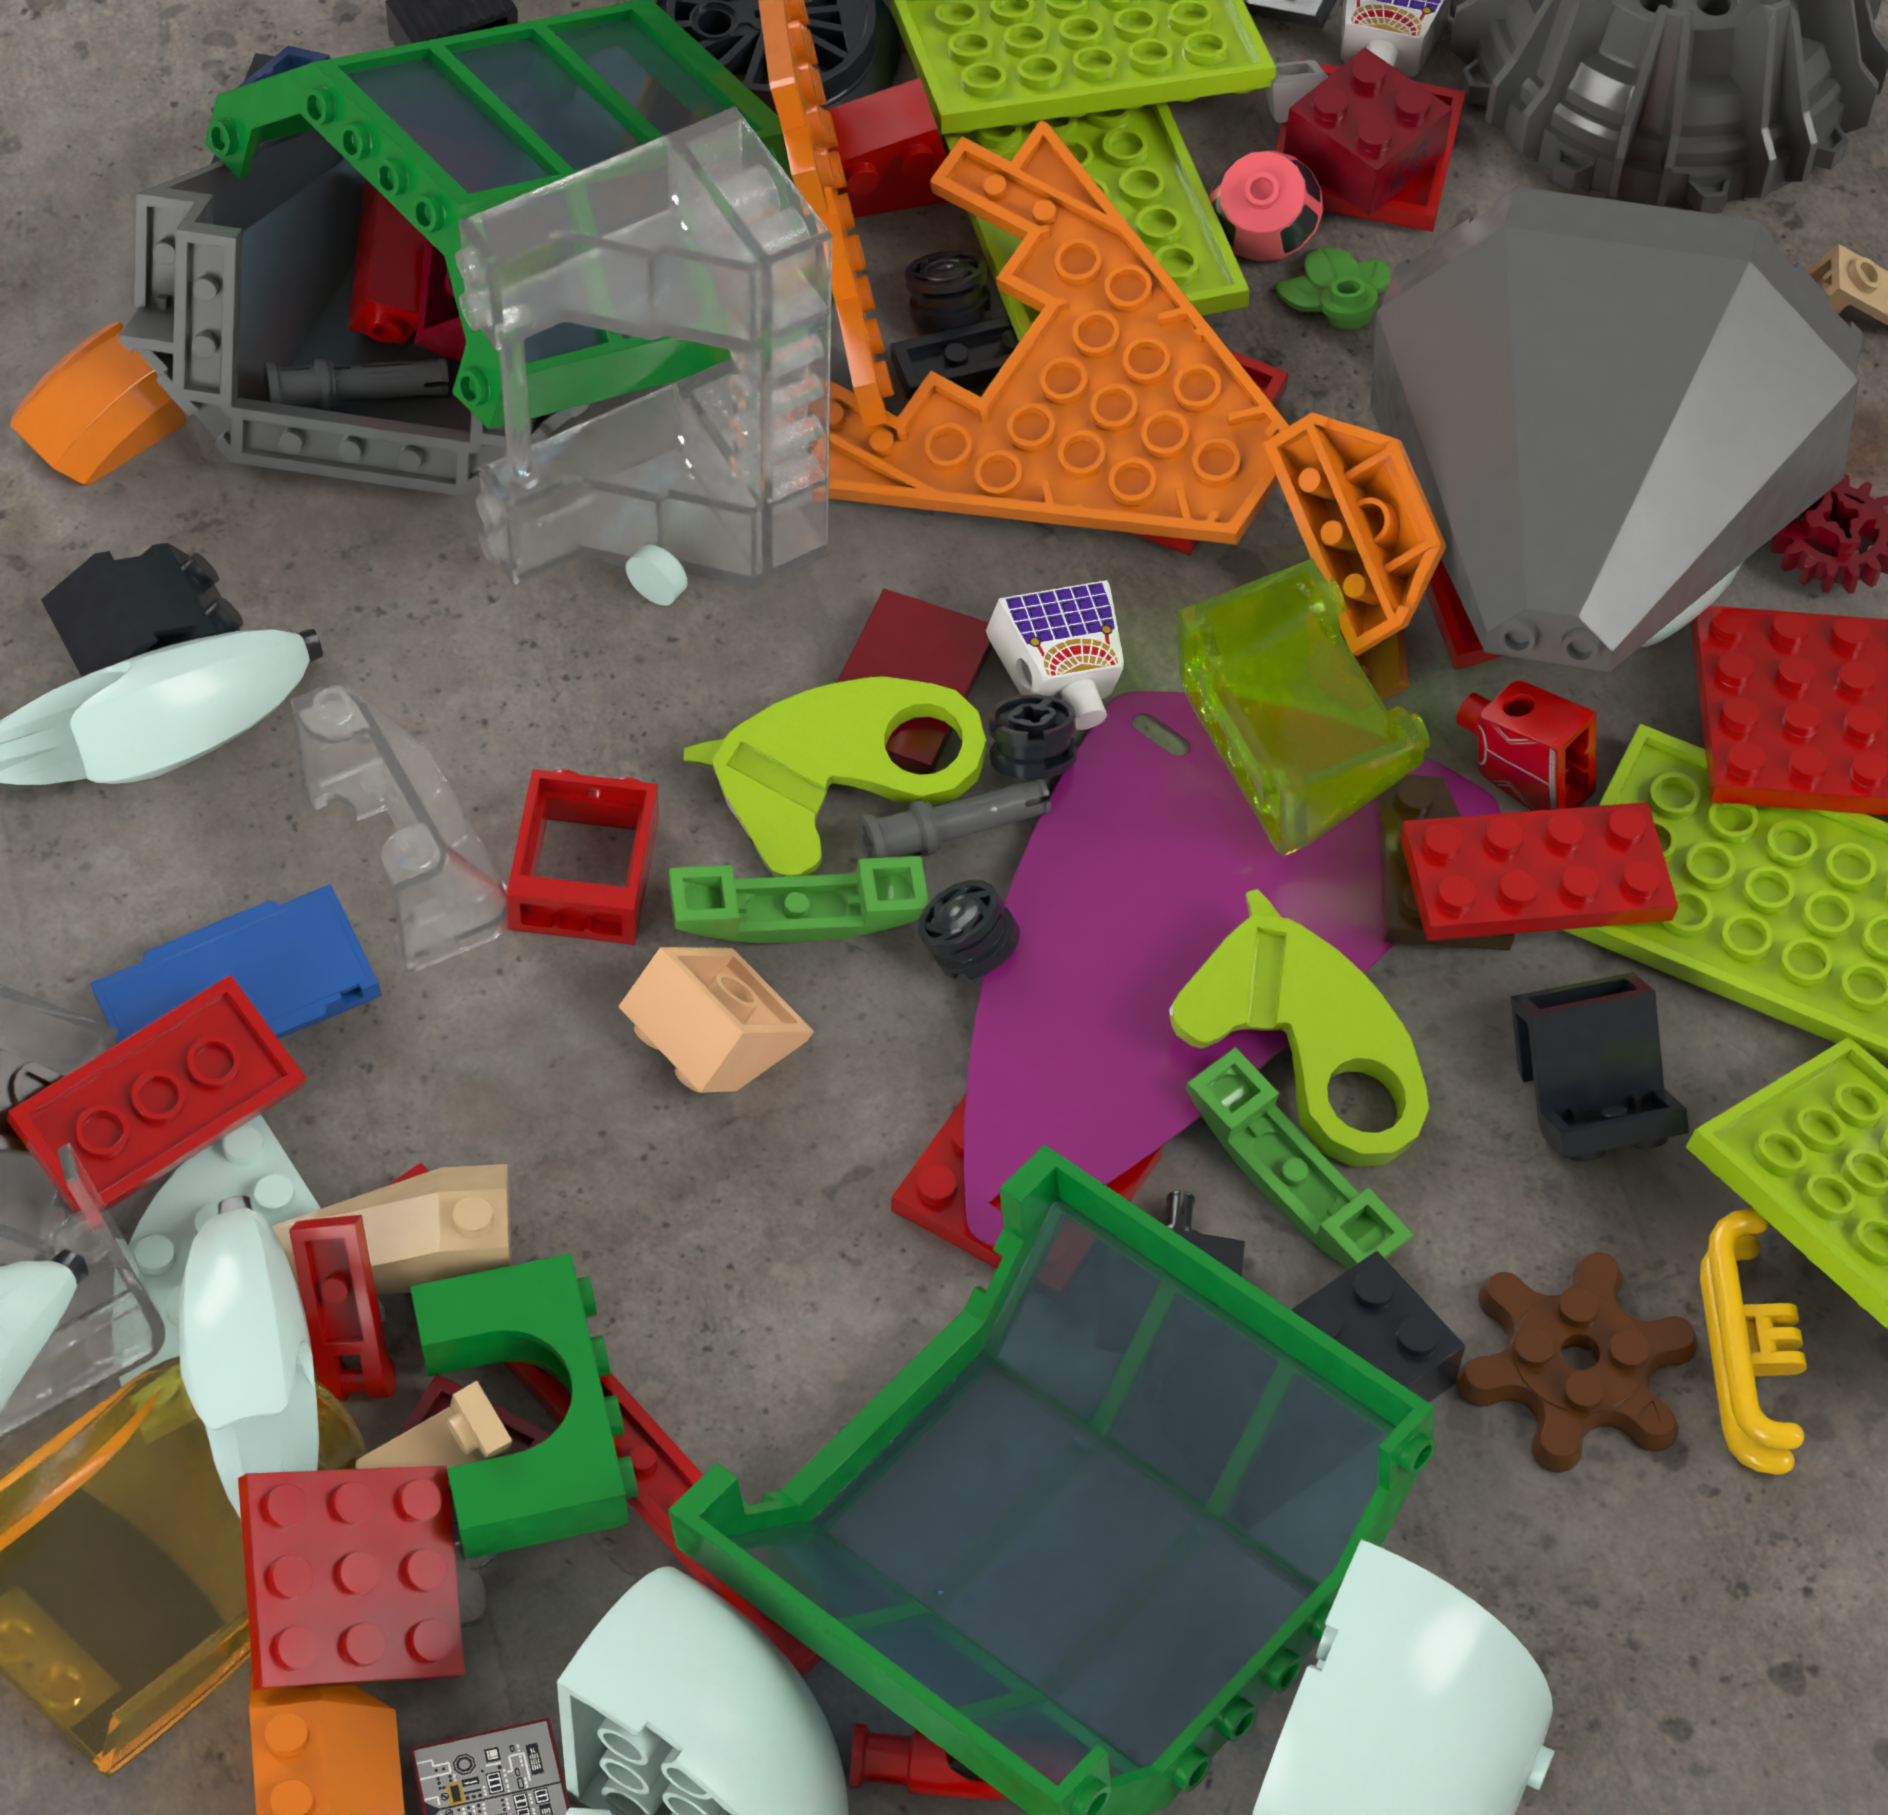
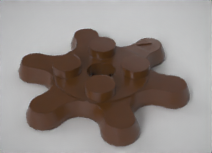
(1570, 1399)

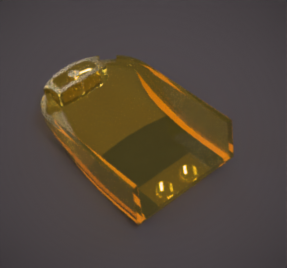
(130, 1566)

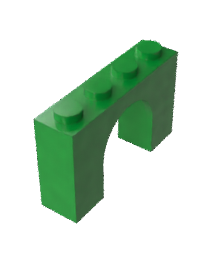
(573, 1477)

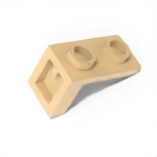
(1852, 281)
(453, 1437)

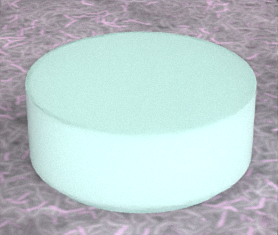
(656, 574)

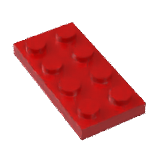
(1537, 871)
(160, 1095)

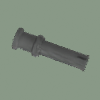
(326, 384)
(927, 826)

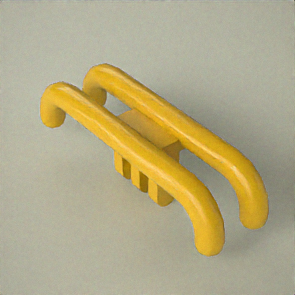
(1748, 1344)

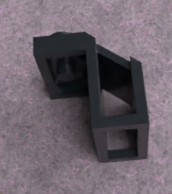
(137, 605)
(1596, 1066)

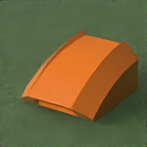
(96, 409)

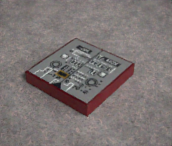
(492, 1773)

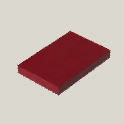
(923, 645)

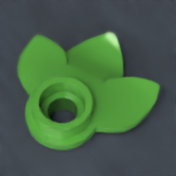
(1337, 287)

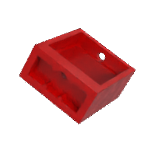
(573, 906)

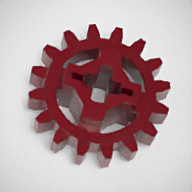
(1836, 538)

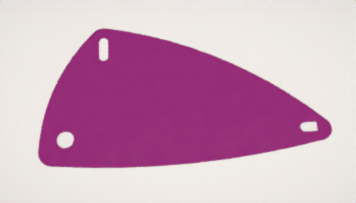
(1114, 918)

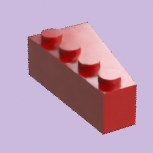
(888, 149)

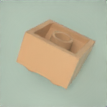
(712, 1017)

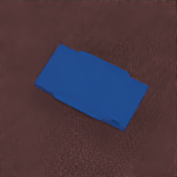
(288, 958)

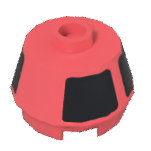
(1267, 205)

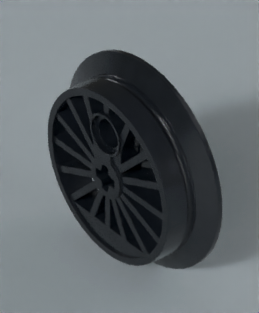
(849, 36)

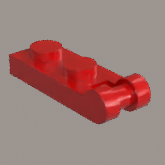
(342, 1306)

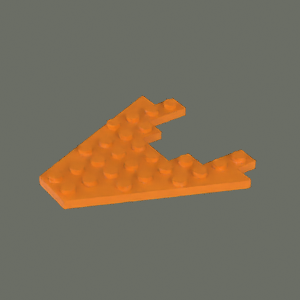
(817, 176)
(1108, 406)

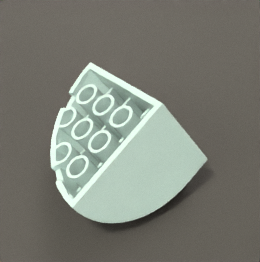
(1410, 1705)
(692, 1713)

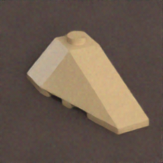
(428, 1226)

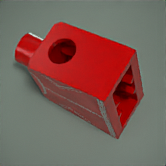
(1534, 745)

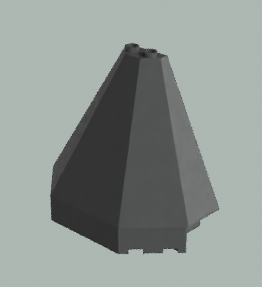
(265, 275)
(1608, 411)

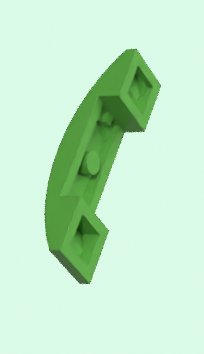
(798, 908)
(1289, 1168)

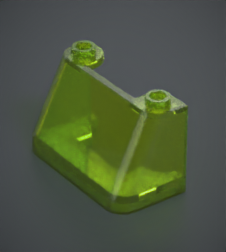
(1292, 704)

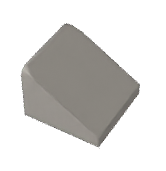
(1292, 83)

